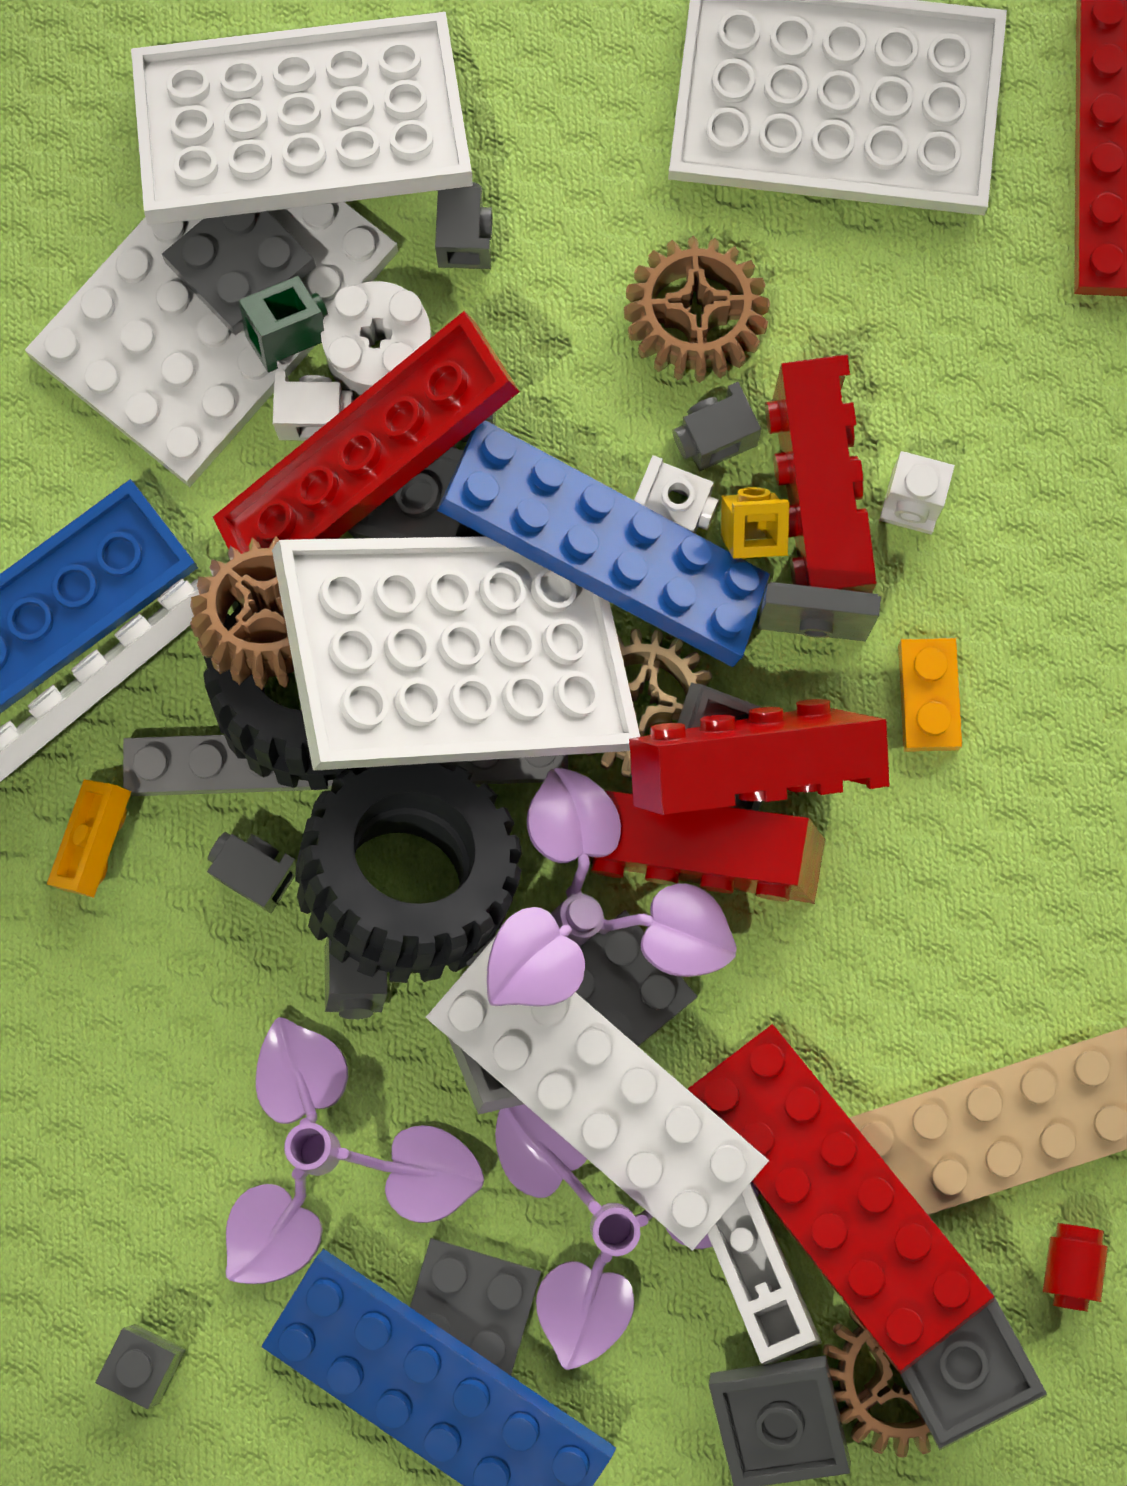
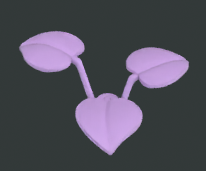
(539, 953)
(269, 1230)
(575, 1305)

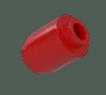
(1075, 1266)

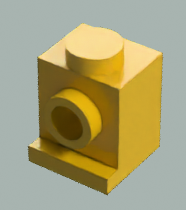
(755, 515)

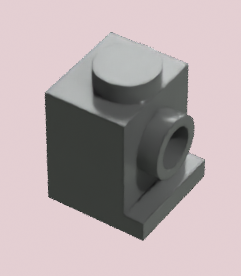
(463, 229)
(718, 429)
(251, 869)

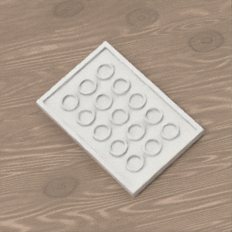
(841, 100)
(298, 118)
(163, 361)
(447, 654)

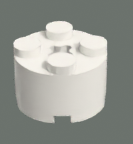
(362, 317)

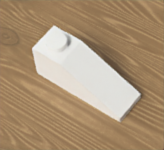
(762, 1281)

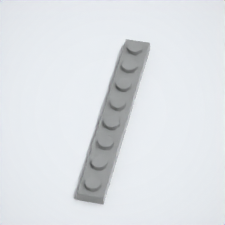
(210, 767)

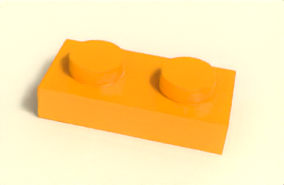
(930, 695)
(89, 838)

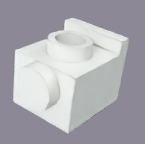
(306, 405)
(664, 478)
(916, 492)

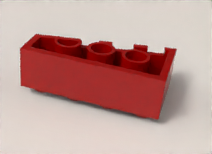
(821, 476)
(757, 757)
(718, 849)

